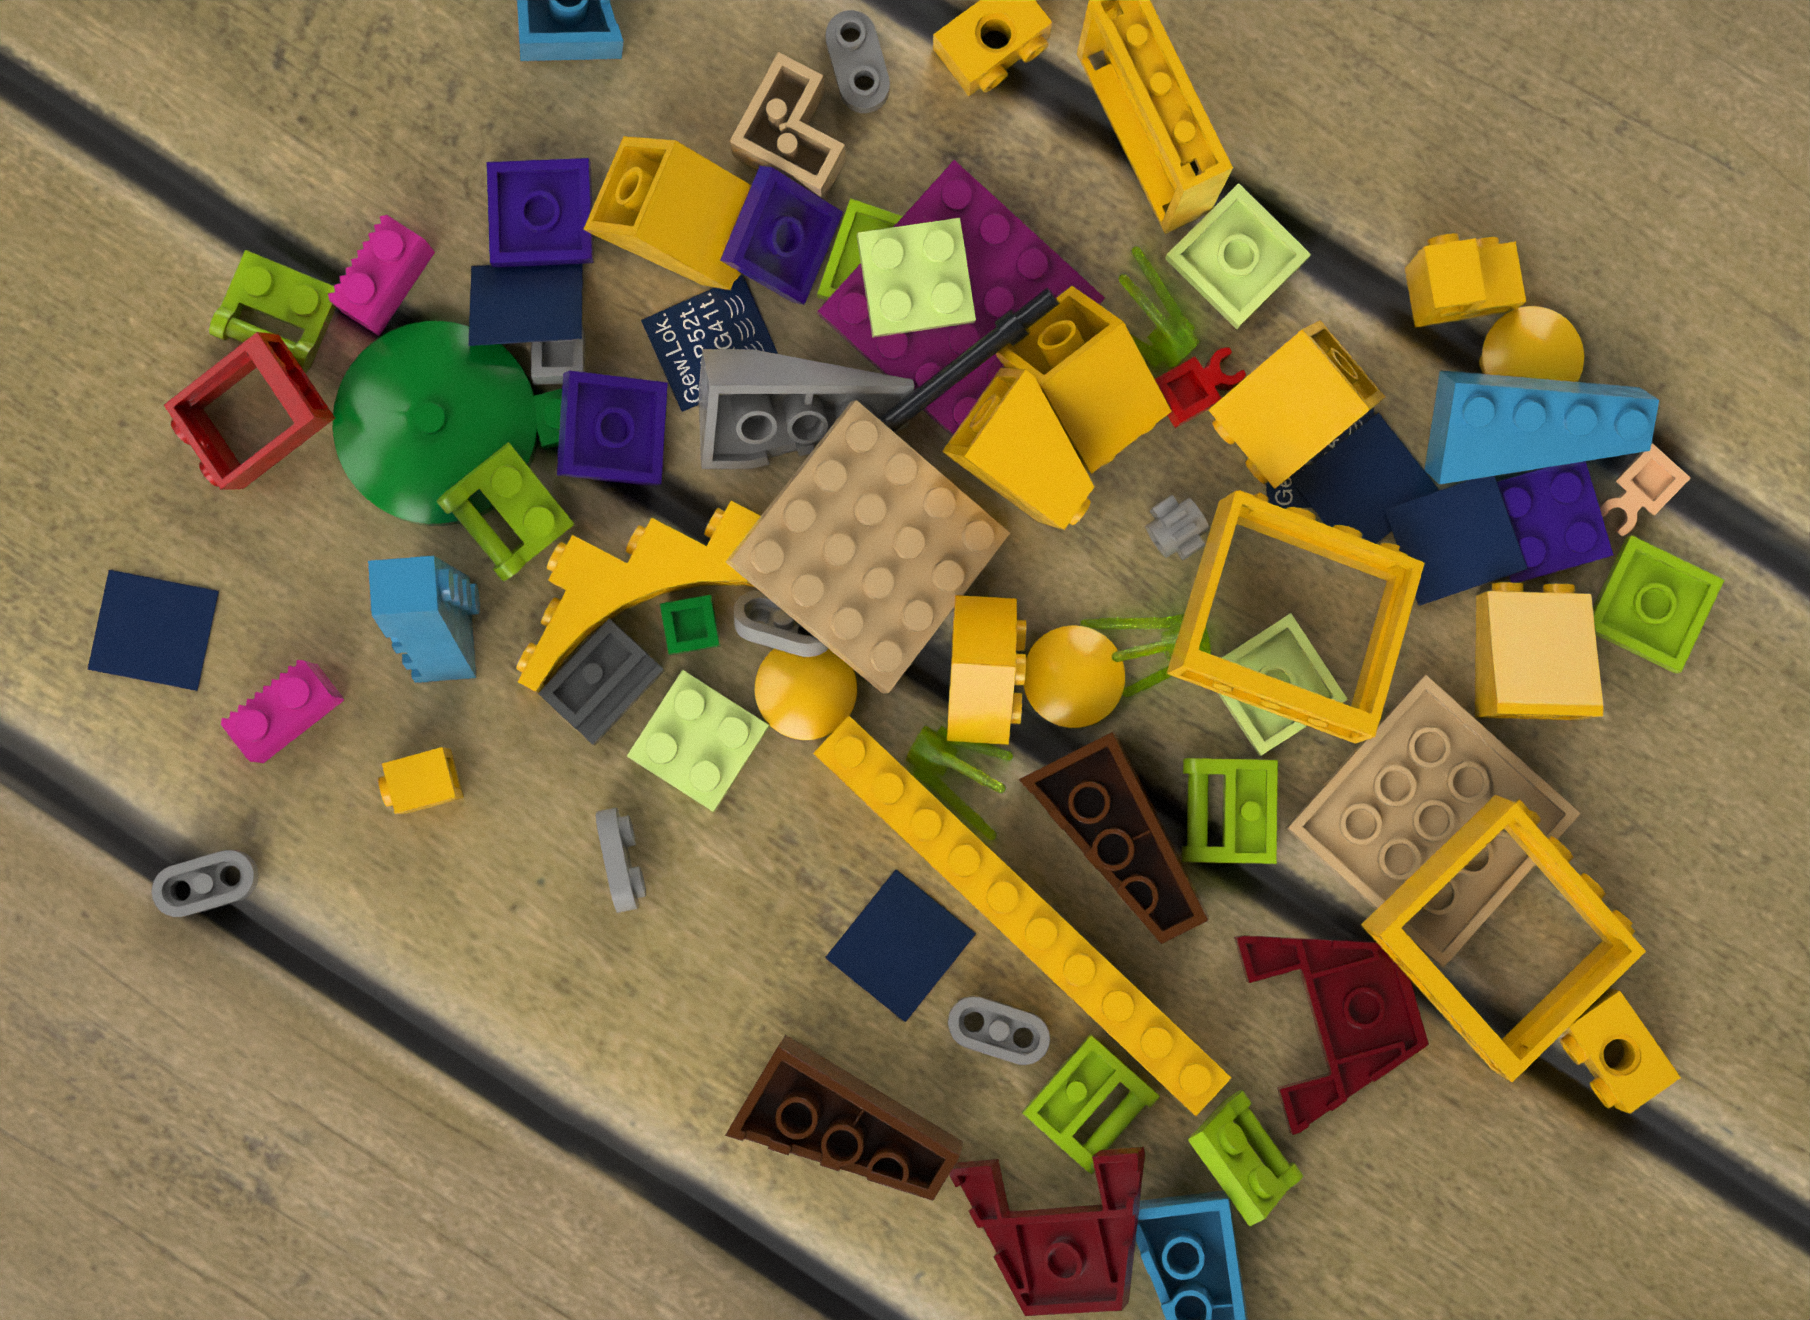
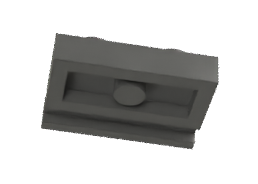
(601, 682)

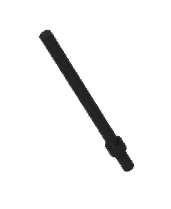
(1010, 329)

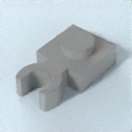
(554, 358)

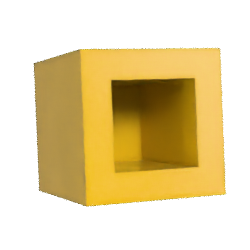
(420, 781)

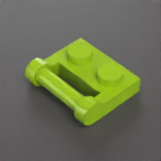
(280, 295)
(518, 499)
(1247, 810)
(1078, 1091)
(1237, 1168)

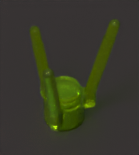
(1174, 334)
(1166, 645)
(935, 754)

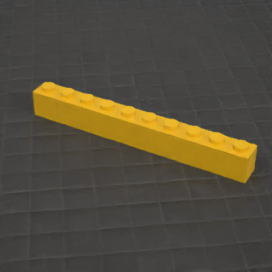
(1022, 916)

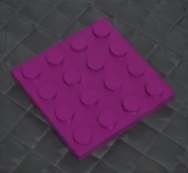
(1005, 272)

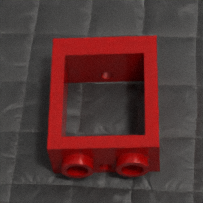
(287, 382)

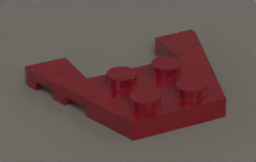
(1360, 1012)
(1064, 1255)

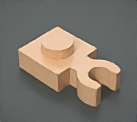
(1647, 484)

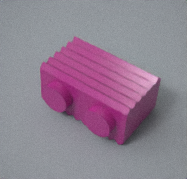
(381, 274)
(282, 711)

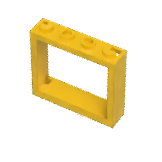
(1153, 110)
(1338, 544)
(1569, 998)

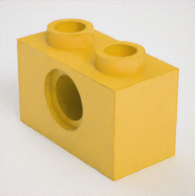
(976, 64)
(1644, 1065)

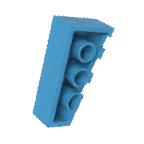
(1522, 424)

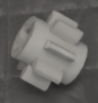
(1177, 527)

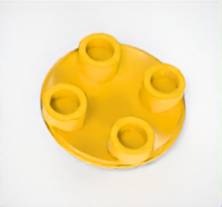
(1533, 345)
(1073, 676)
(805, 694)

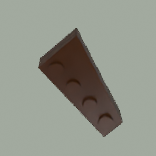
(1114, 824)
(843, 1123)

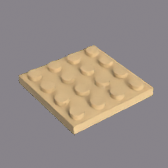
(868, 547)
(1409, 796)

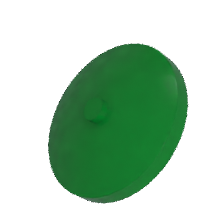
(427, 413)

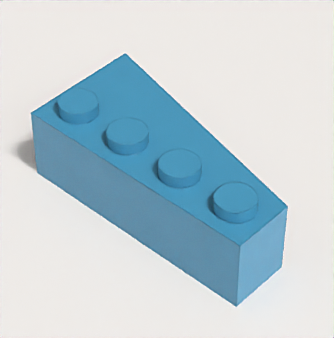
(568, 30)
(427, 615)
(1192, 1256)

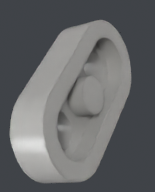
(857, 59)
(779, 629)
(624, 881)
(206, 882)
(998, 1029)

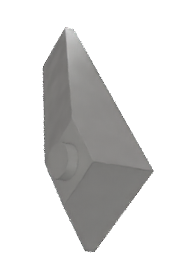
(779, 404)

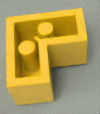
(1463, 279)
(985, 669)

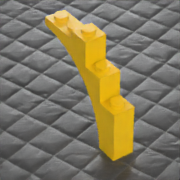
(605, 586)

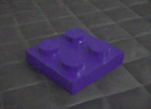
(539, 212)
(781, 235)
(612, 428)
(1555, 519)

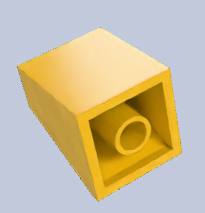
(670, 208)
(1090, 377)
(1295, 404)
(1023, 451)
(1536, 654)

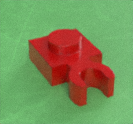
(1192, 389)

